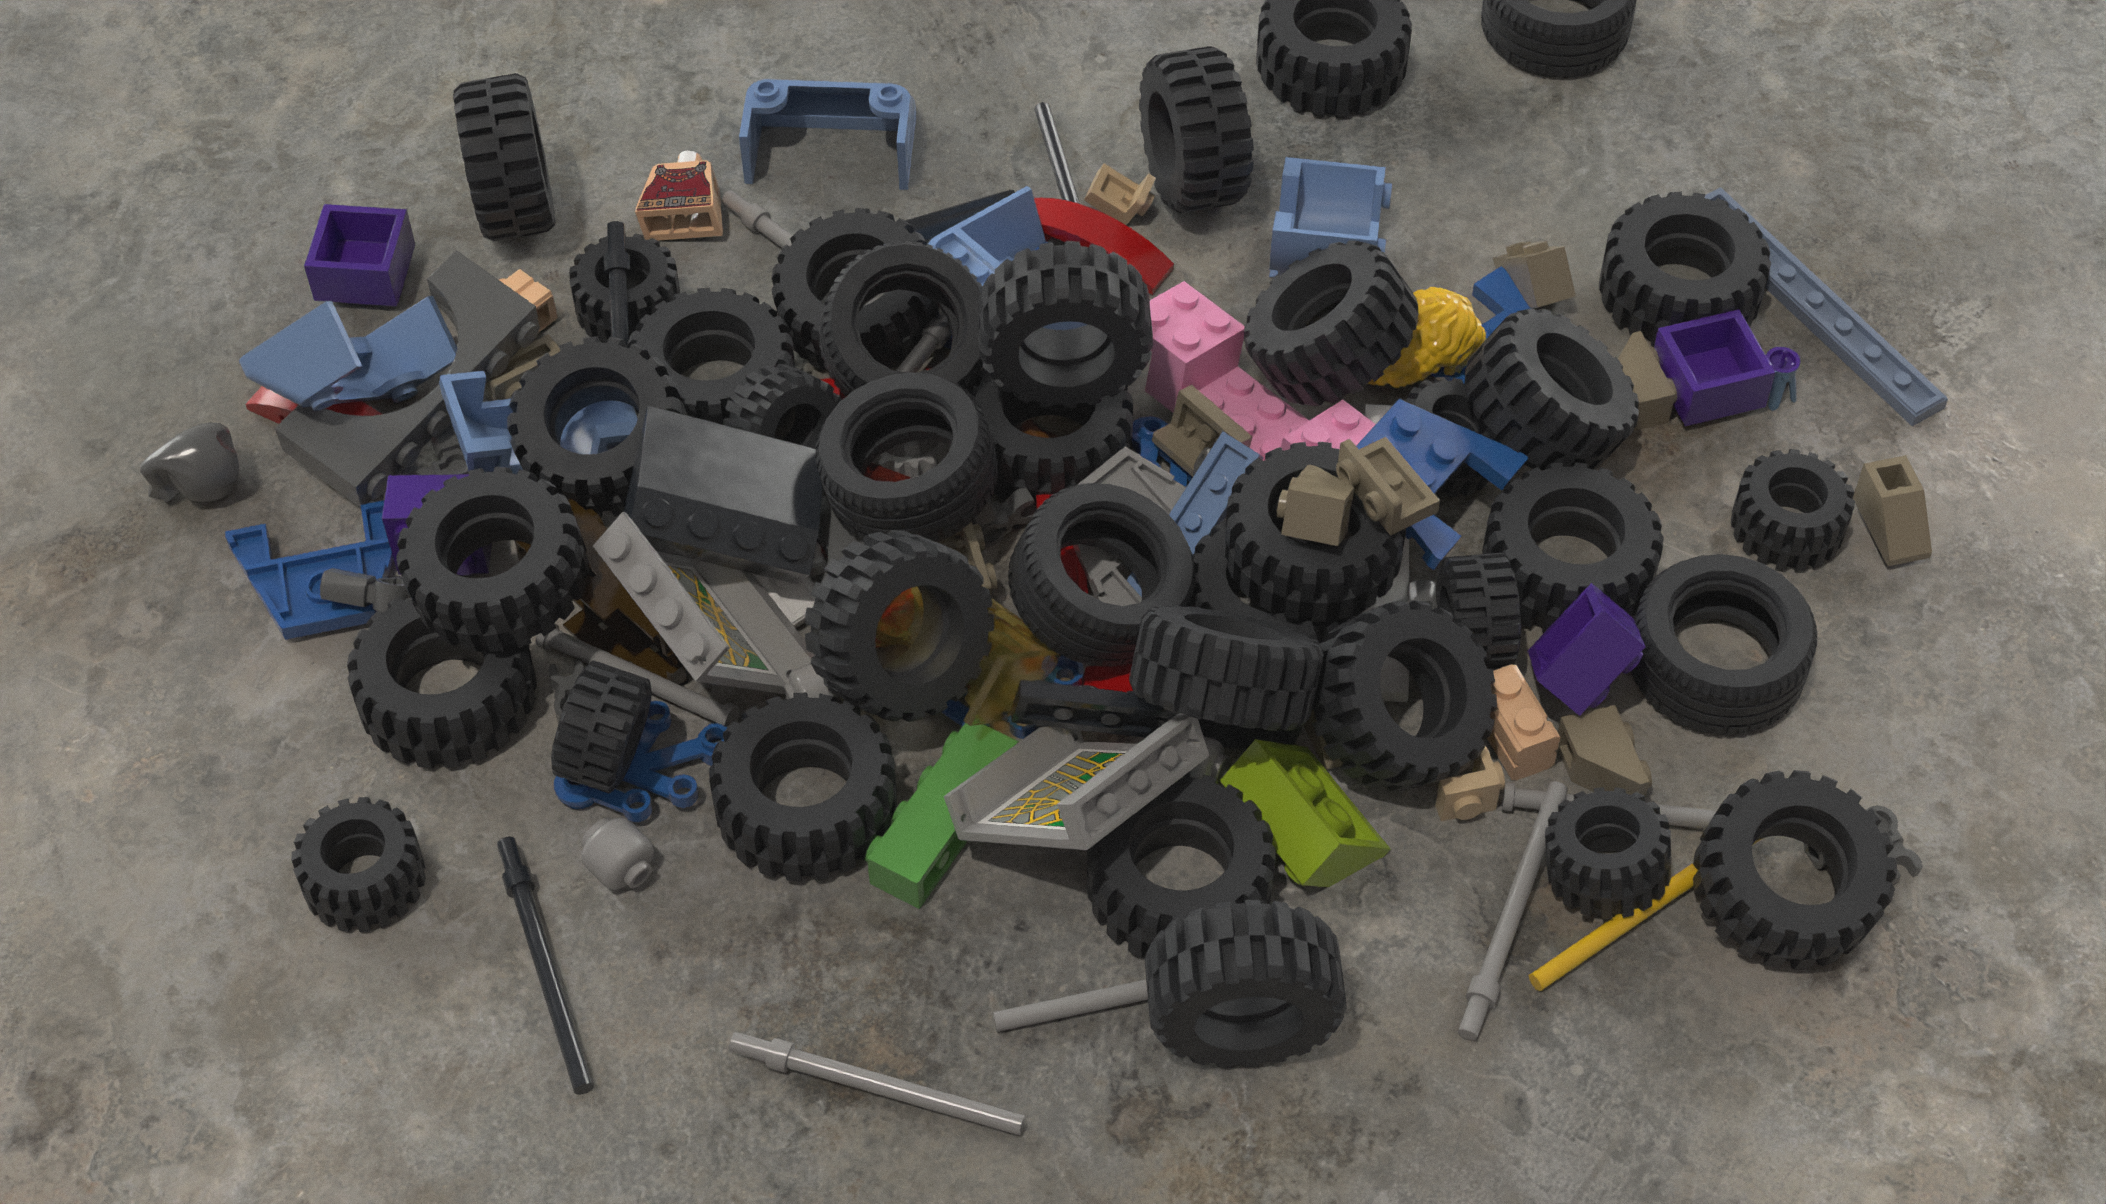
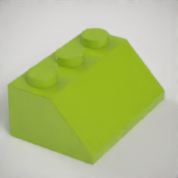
(1309, 814)

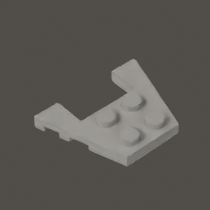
(1142, 476)

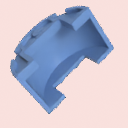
(1326, 206)
(484, 431)

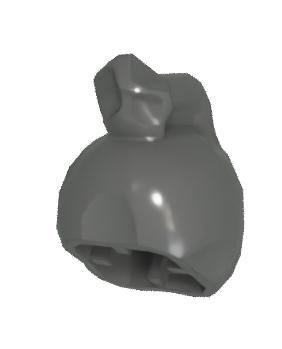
(193, 463)

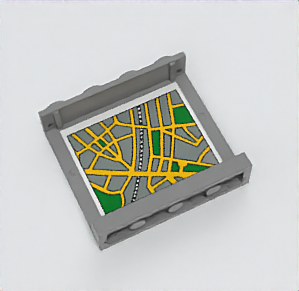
(707, 613)
(1070, 790)

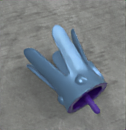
(1785, 364)

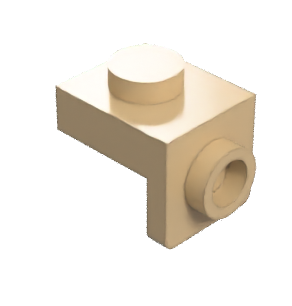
(1119, 195)
(1473, 792)

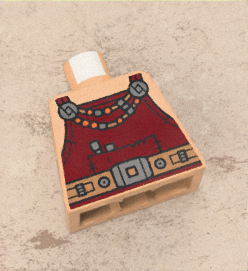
(681, 200)

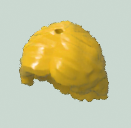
(1443, 338)

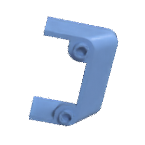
(828, 107)
(997, 235)
(322, 366)

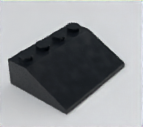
(726, 496)

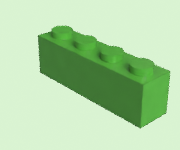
(921, 833)

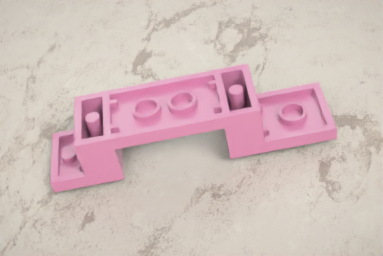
(1202, 348)

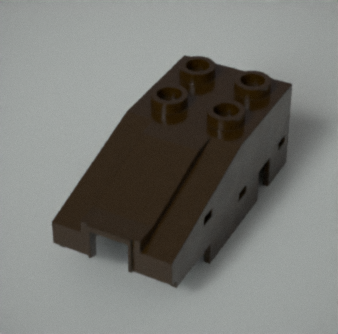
(608, 602)

